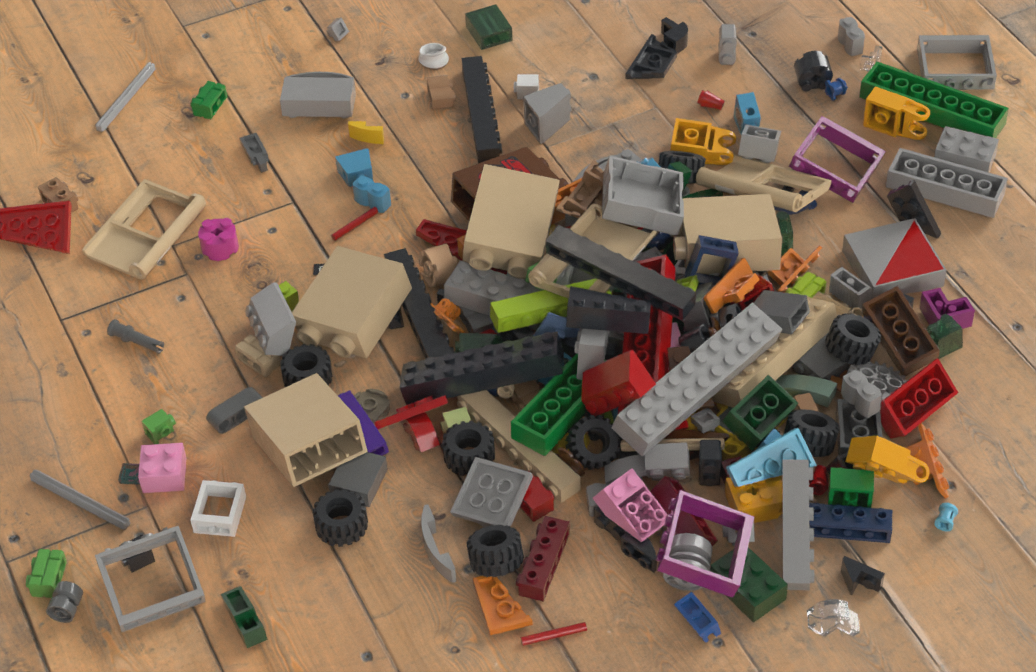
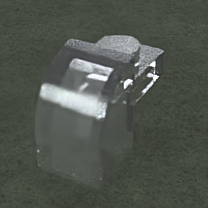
(832, 615)

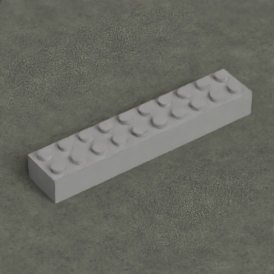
(477, 288)
(696, 379)

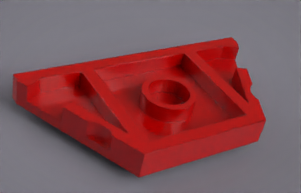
(411, 410)

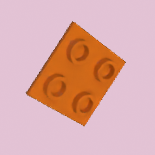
(449, 313)

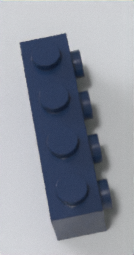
(852, 522)

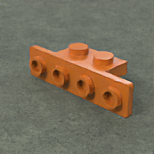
(790, 267)
(732, 286)
(928, 452)

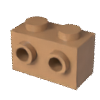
(57, 191)

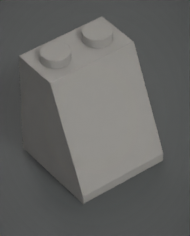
(547, 111)

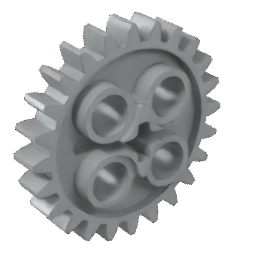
(882, 377)

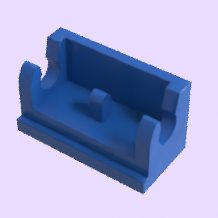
(698, 616)

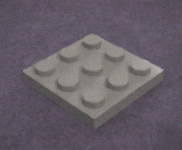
(491, 493)

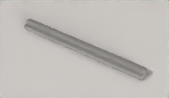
(125, 97)
(80, 499)

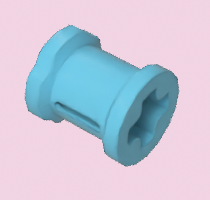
(945, 519)

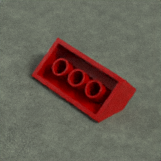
(615, 383)
(916, 400)

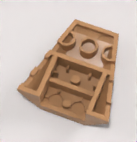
(586, 193)

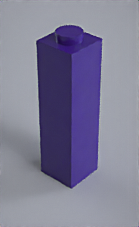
(374, 441)

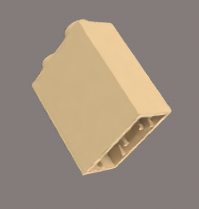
(741, 219)
(510, 220)
(351, 302)
(305, 429)

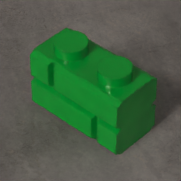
(208, 100)

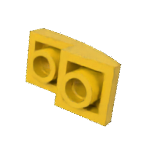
(368, 134)

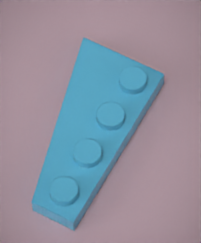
(767, 460)

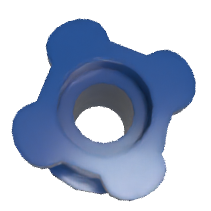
(835, 88)

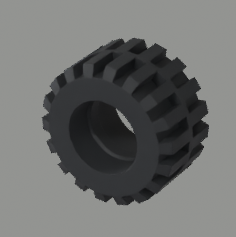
(690, 160)
(852, 339)
(305, 358)
(817, 430)
(607, 434)
(465, 436)
(342, 530)
(495, 550)

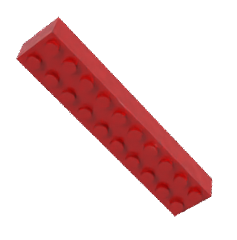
(652, 347)

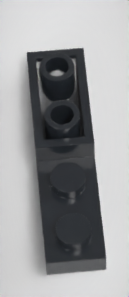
(640, 551)

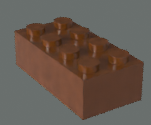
(901, 331)

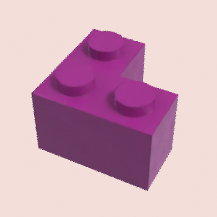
(935, 304)

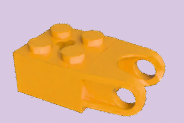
(894, 114)
(703, 140)
(885, 459)
(757, 499)

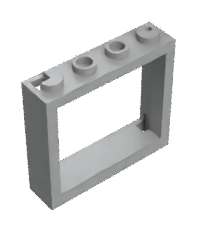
(958, 44)
(164, 608)

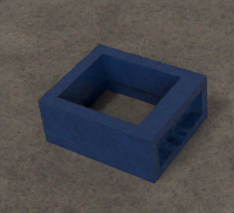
(714, 247)

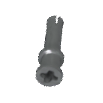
(128, 334)

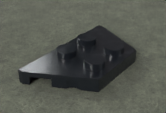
(652, 61)
(910, 204)

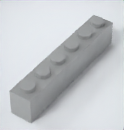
(796, 528)

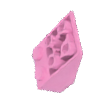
(631, 506)

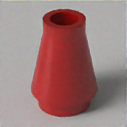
(709, 100)
(819, 481)

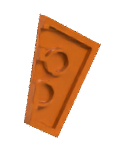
(498, 607)

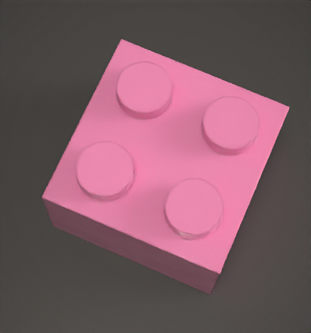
(162, 468)

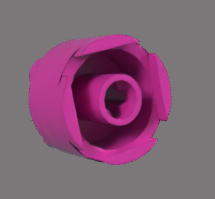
(218, 238)

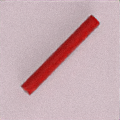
(353, 224)
(555, 633)

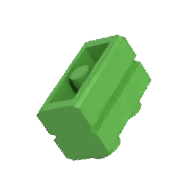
(46, 572)

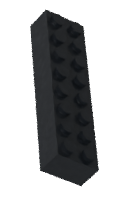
(483, 368)

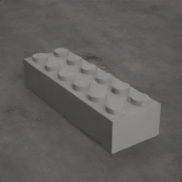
(948, 182)

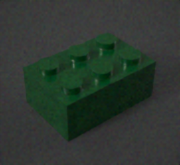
(760, 412)
(759, 587)

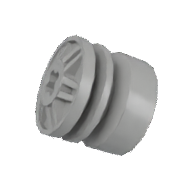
(691, 550)

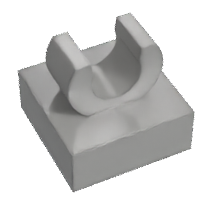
(337, 29)
(705, 420)

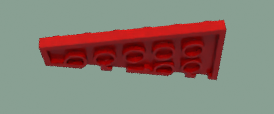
(38, 225)
(441, 234)

